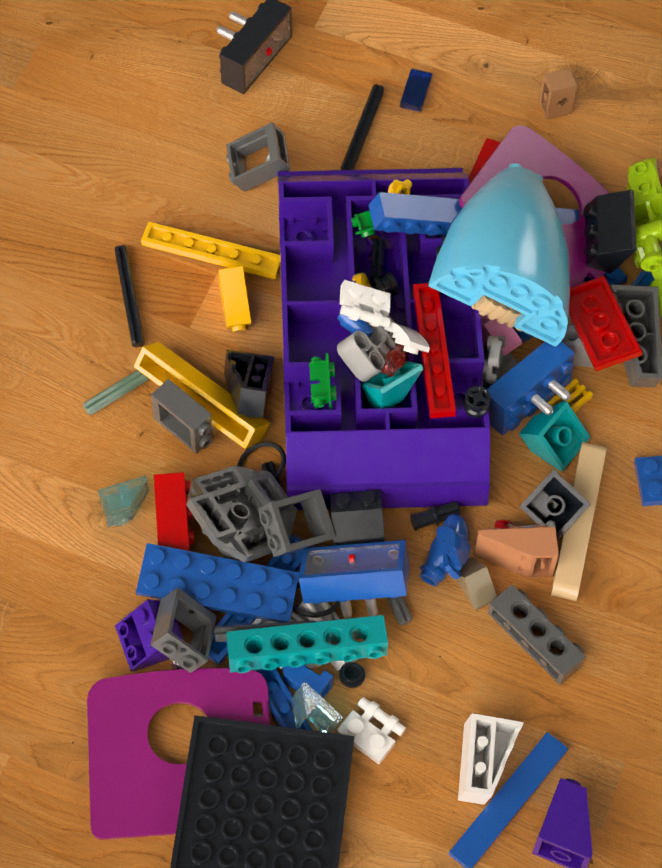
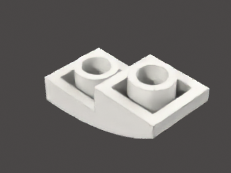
(408, 338)

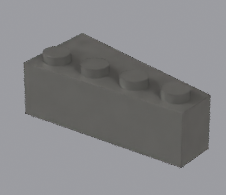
(641, 311)

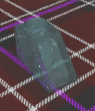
(123, 500)

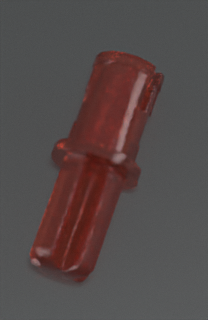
(394, 360)

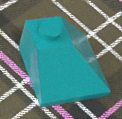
(388, 391)
(555, 436)

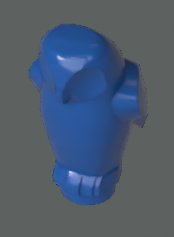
(447, 552)

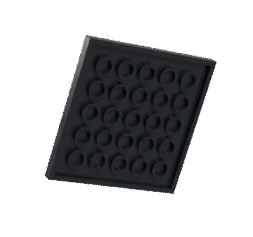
(262, 797)

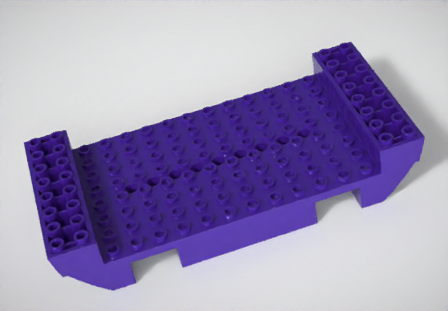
(354, 446)

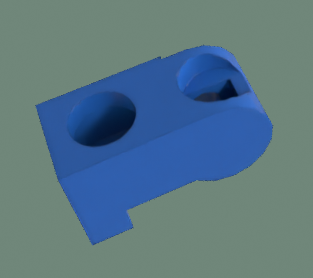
(296, 676)

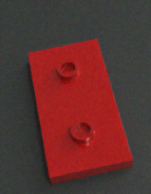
(601, 324)

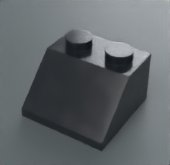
(357, 517)

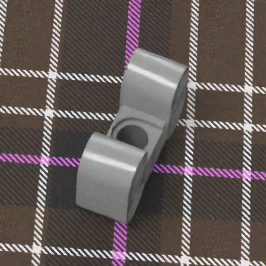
(364, 354)

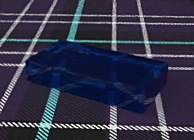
(416, 90)

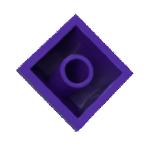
(566, 828)

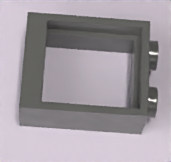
(268, 135)
(182, 416)
(316, 517)
(200, 621)

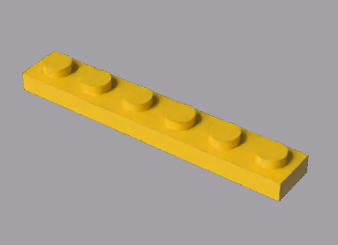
(211, 250)

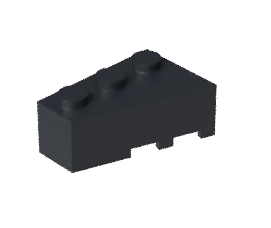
(249, 381)

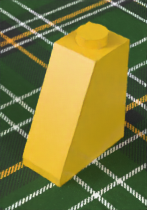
(234, 298)

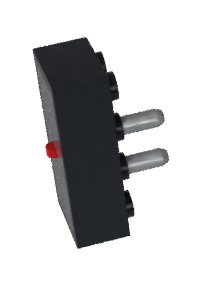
(254, 44)

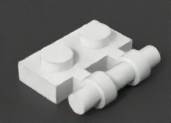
(365, 304)
(367, 737)

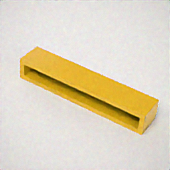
(162, 364)

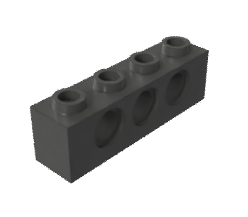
(558, 666)

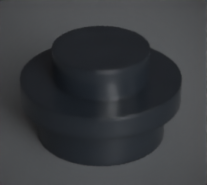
(352, 675)

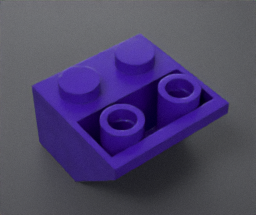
(136, 635)

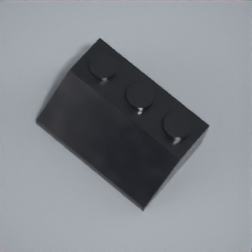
(610, 230)

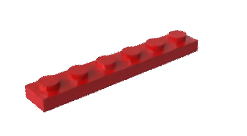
(436, 362)

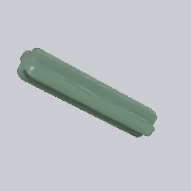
(114, 392)

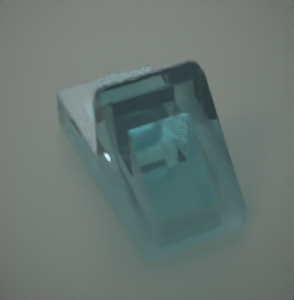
(311, 706)

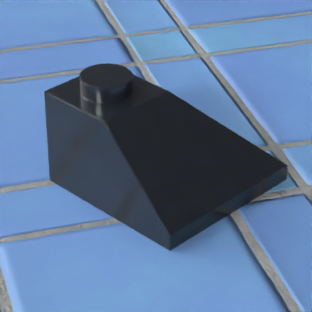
(555, 502)

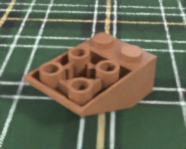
(519, 549)

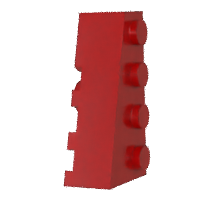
(172, 511)

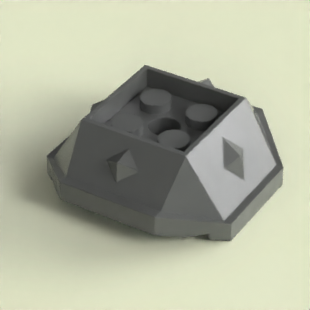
(228, 510)

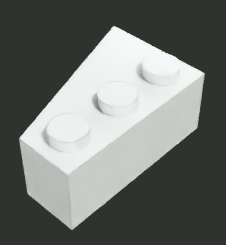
(484, 755)

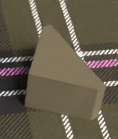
(476, 584)

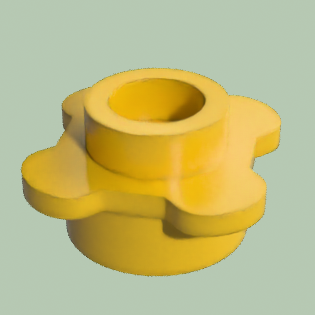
(396, 187)

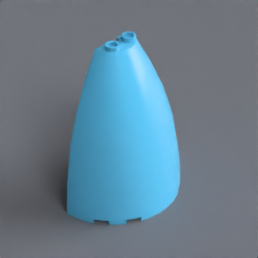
(510, 250)

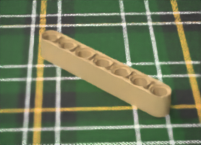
(576, 538)

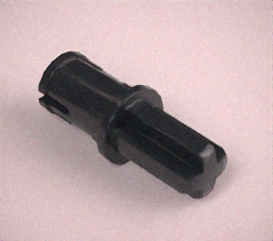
(434, 515)

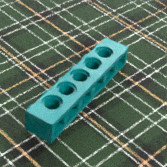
(316, 634)

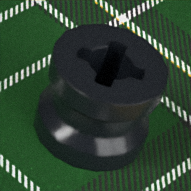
(386, 284)
(474, 396)

